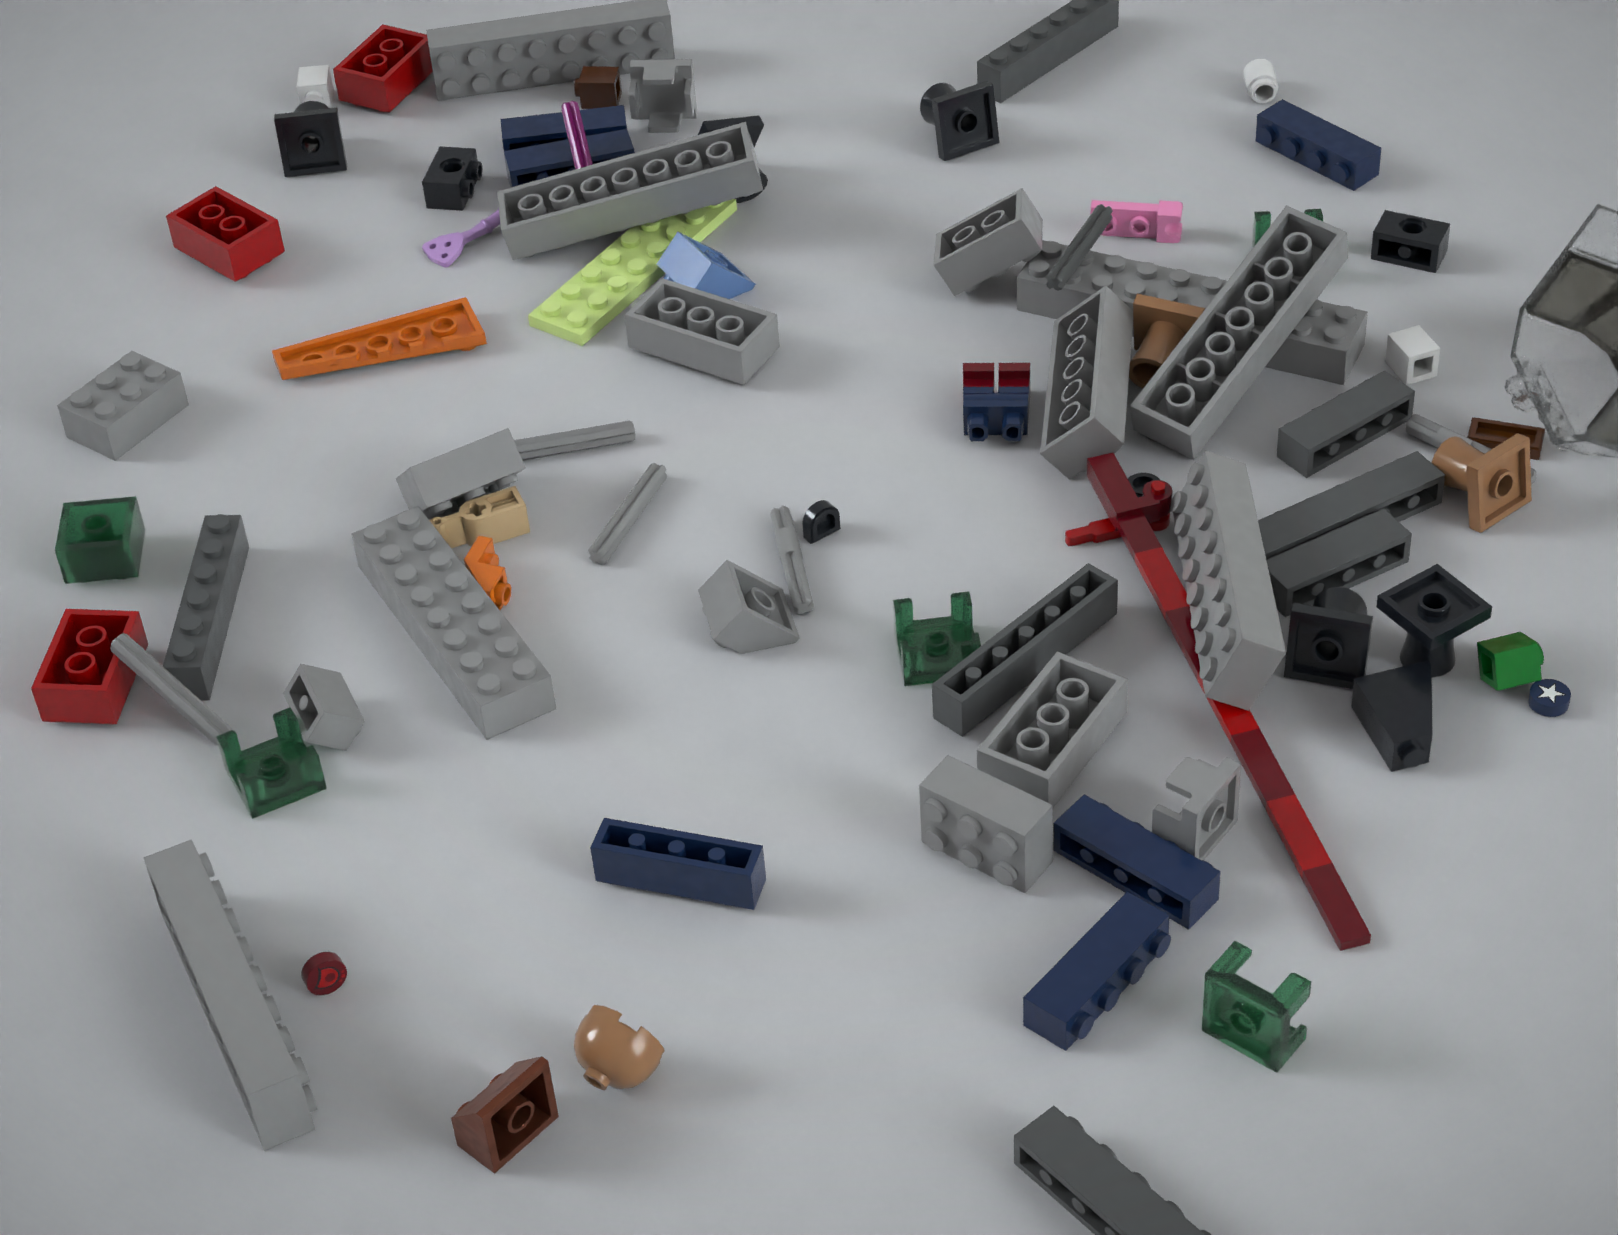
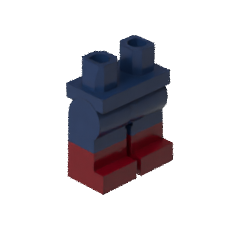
(992, 412)

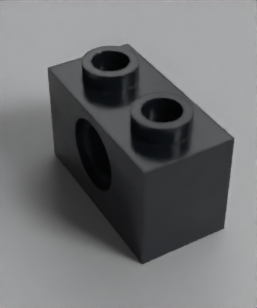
(451, 178)
(1410, 241)

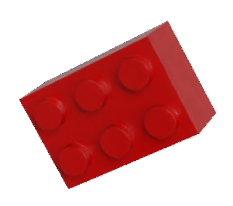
(384, 68)
(225, 233)
(80, 673)

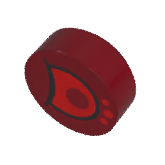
(324, 973)

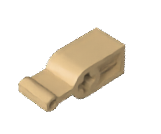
(494, 515)

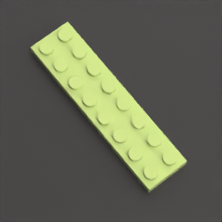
(620, 274)

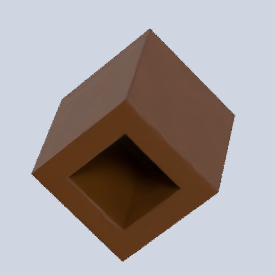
(598, 87)

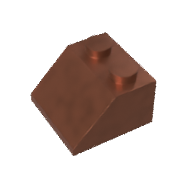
(507, 1113)

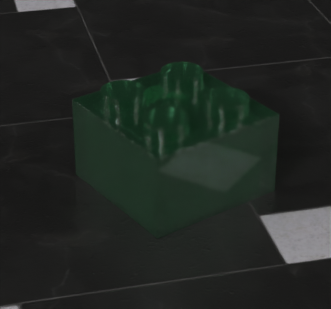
(100, 540)

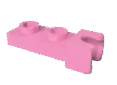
(1144, 220)

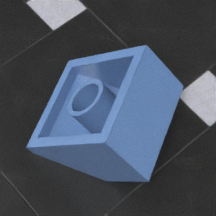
(702, 268)

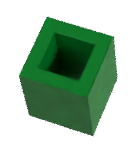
(1509, 661)

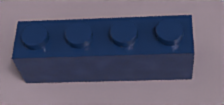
(550, 127)
(1318, 144)
(554, 158)
(1136, 860)
(678, 863)
(1096, 971)

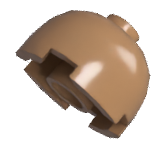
(614, 1051)

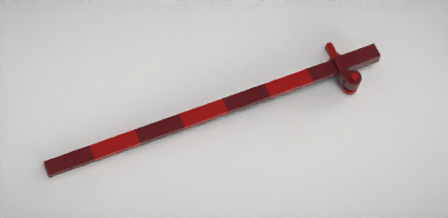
(1135, 521)

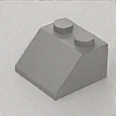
(746, 610)

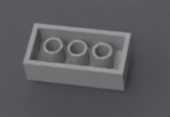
(702, 331)
(1054, 727)

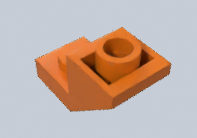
(484, 567)

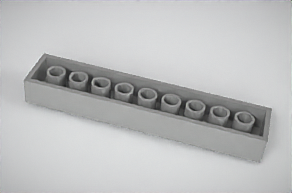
(1319, 346)

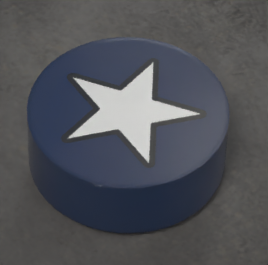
(1549, 697)

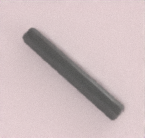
(1079, 247)

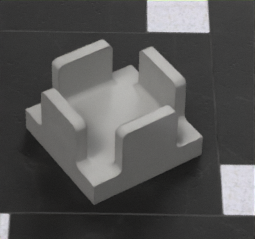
(662, 93)
(1210, 808)

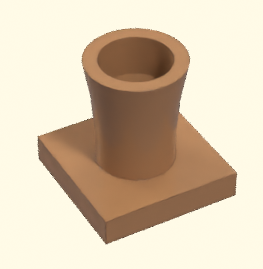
(1157, 331)
(1494, 480)

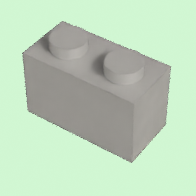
(323, 707)

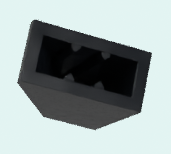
(1397, 713)

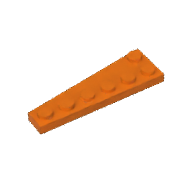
(401, 337)

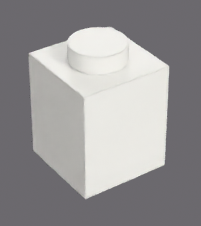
(315, 84)
(1412, 355)

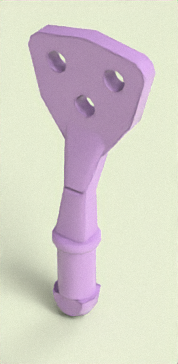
(448, 247)

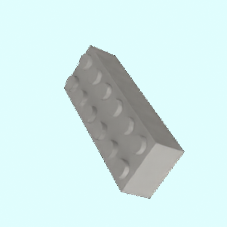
(1087, 382)

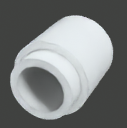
(1260, 80)

